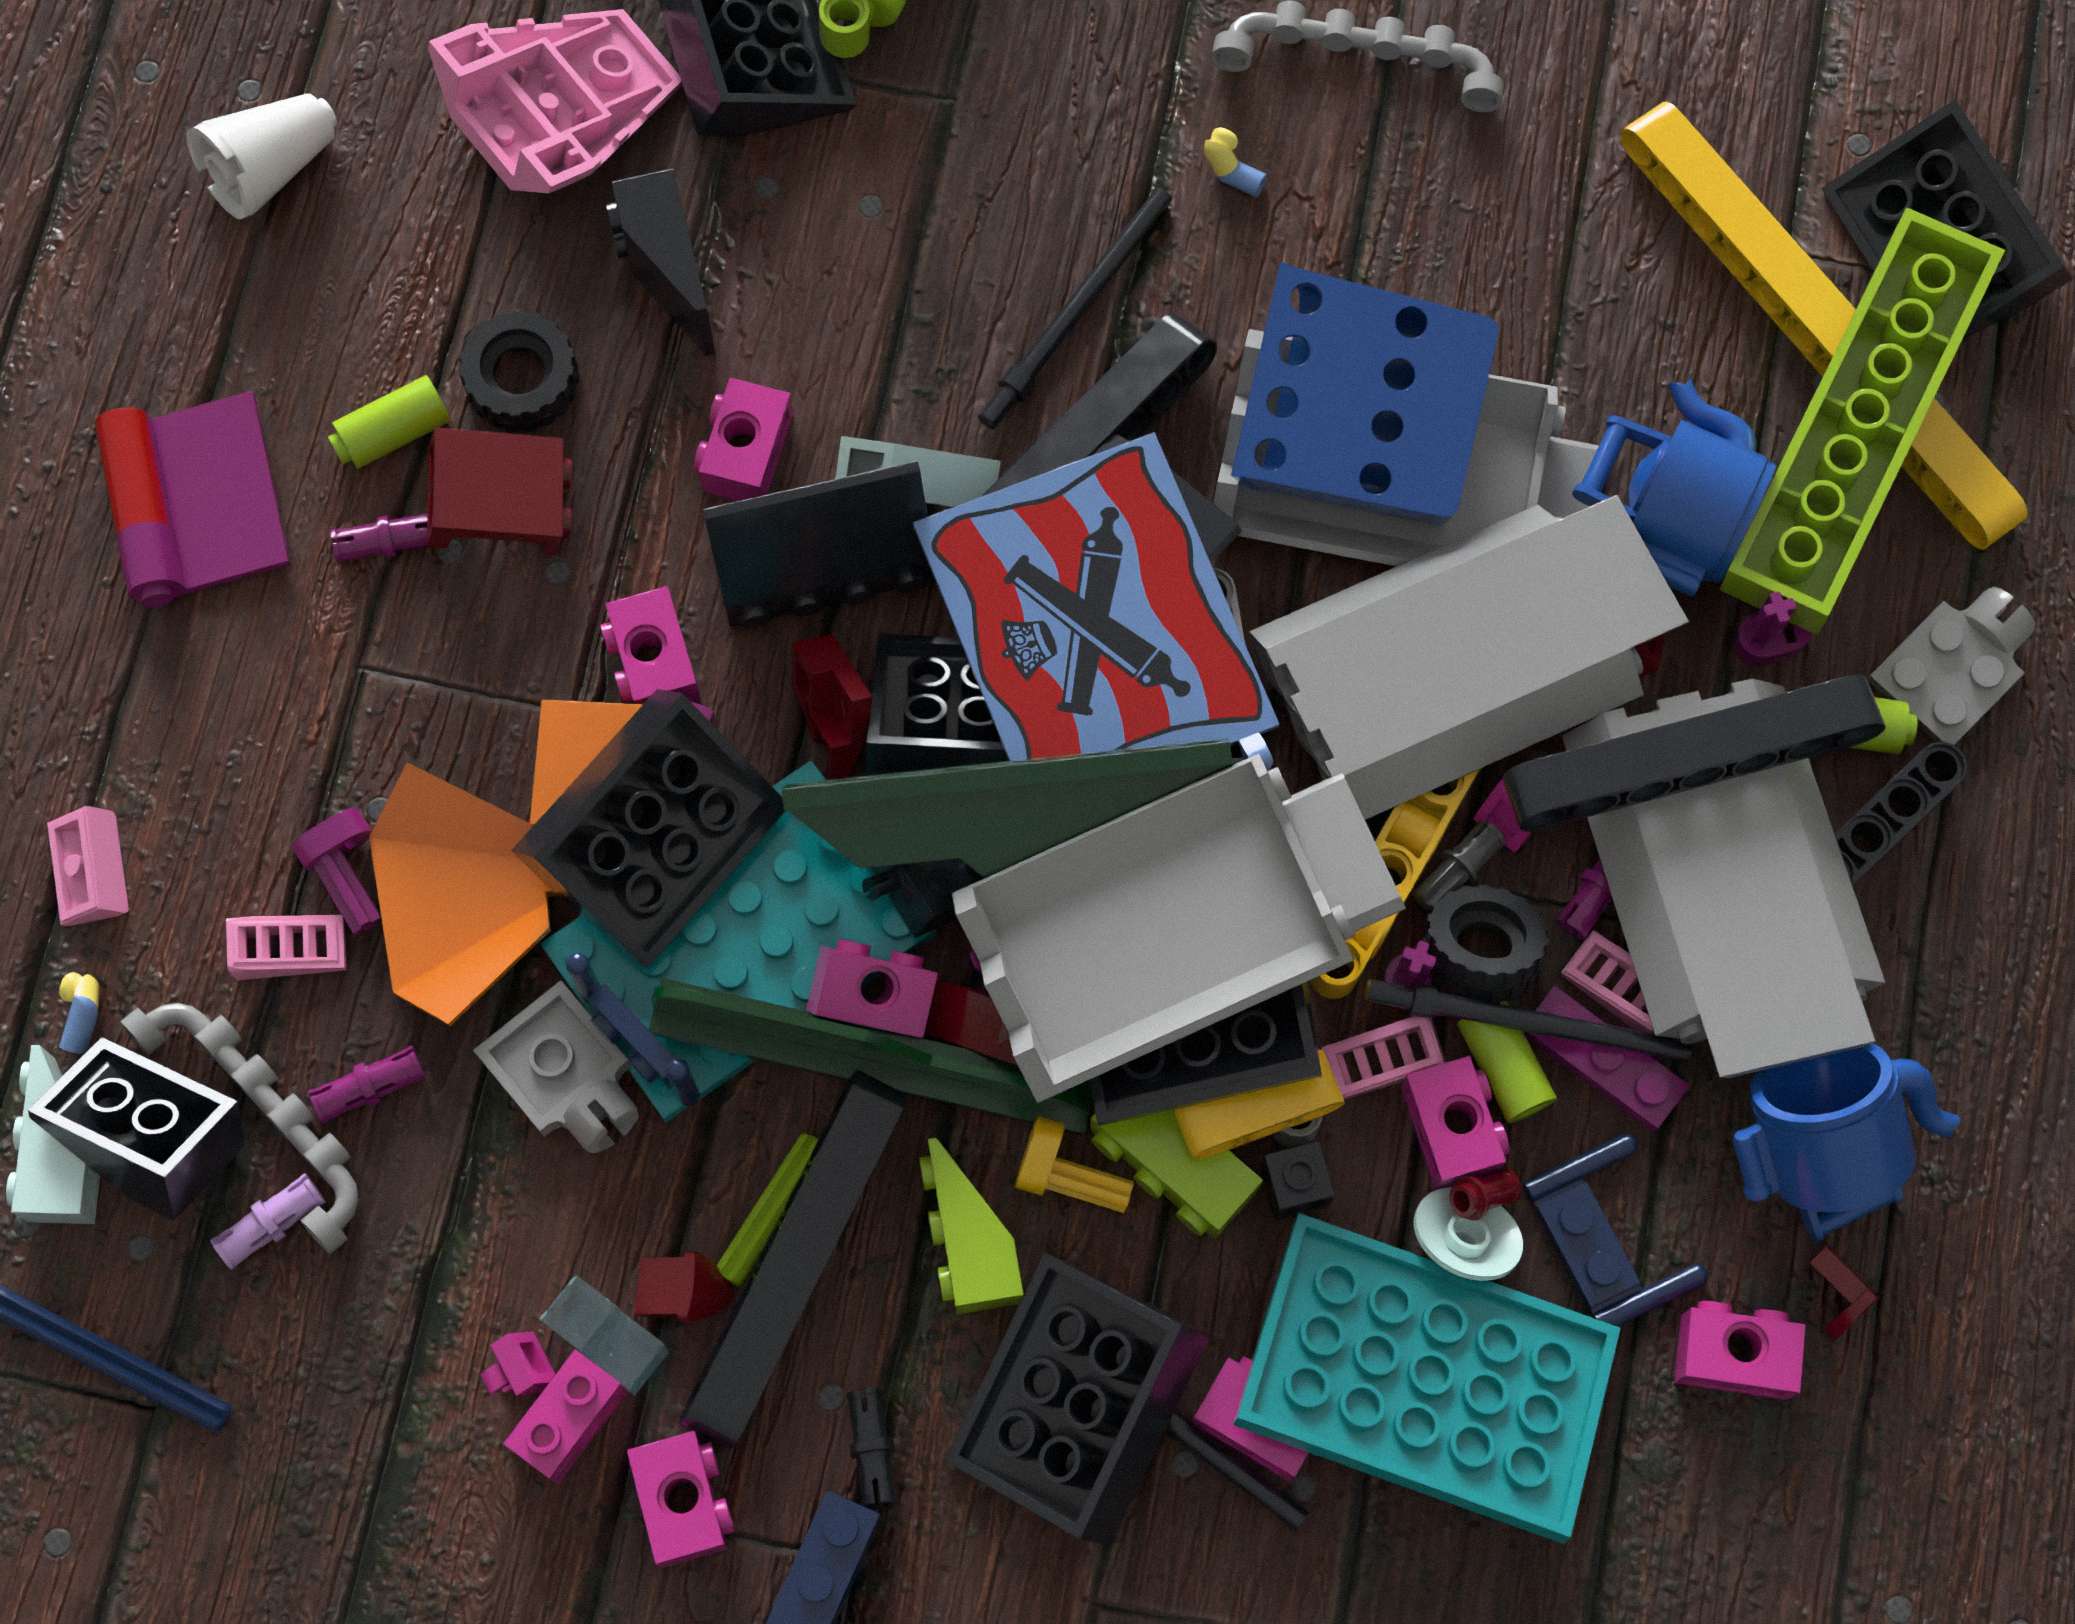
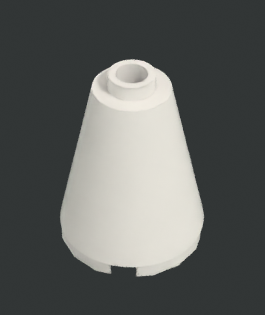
(260, 149)

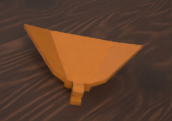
(452, 894)

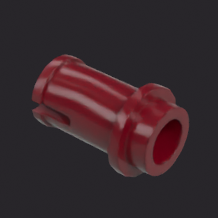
(1475, 1196)

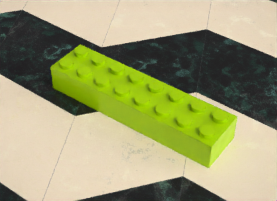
(1863, 418)

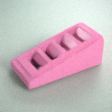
(285, 926)
(1614, 1000)
(1378, 1038)

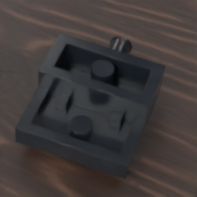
(922, 890)

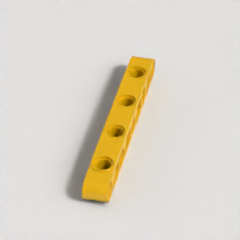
(1406, 847)

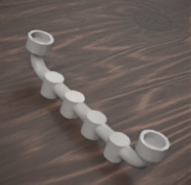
(1480, 91)
(287, 1116)

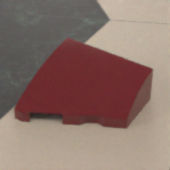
(832, 700)

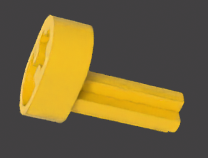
(1043, 1170)

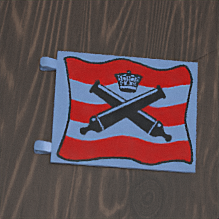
(1096, 612)

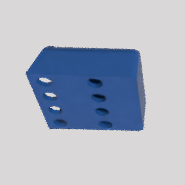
(1370, 400)

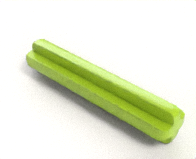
(756, 1229)

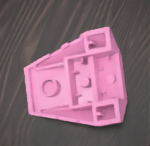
(551, 96)

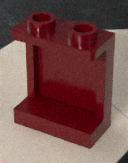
(497, 488)

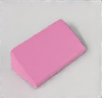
(87, 866)

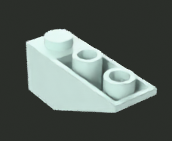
(945, 476)
(49, 1178)

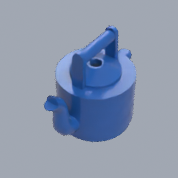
(1691, 491)
(1837, 1134)

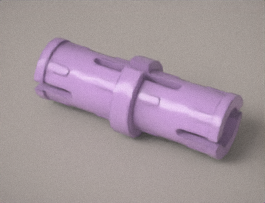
(267, 1221)

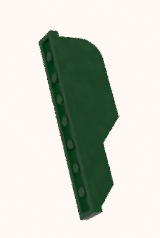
(997, 809)
(840, 1047)

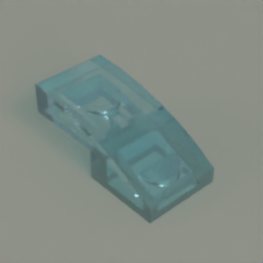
(605, 1334)

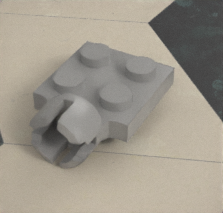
(1956, 664)
(561, 1070)

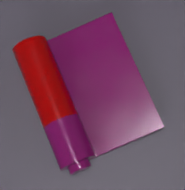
(191, 497)

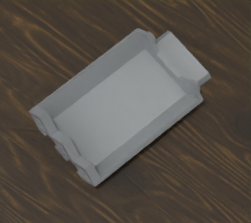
(1511, 468)
(1469, 651)
(1737, 905)
(1172, 919)

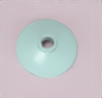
(1464, 1247)

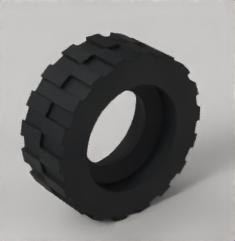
(513, 332)
(1492, 912)

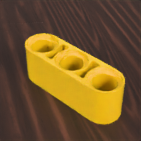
(1247, 1117)

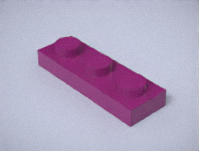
(1624, 1077)

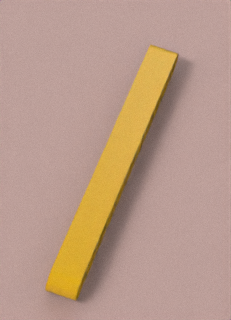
(1809, 309)

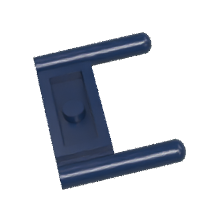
(617, 1022)
(1589, 1244)

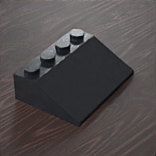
(754, 64)
(1952, 178)
(819, 545)
(927, 708)
(652, 826)
(1233, 1057)
(1077, 1400)

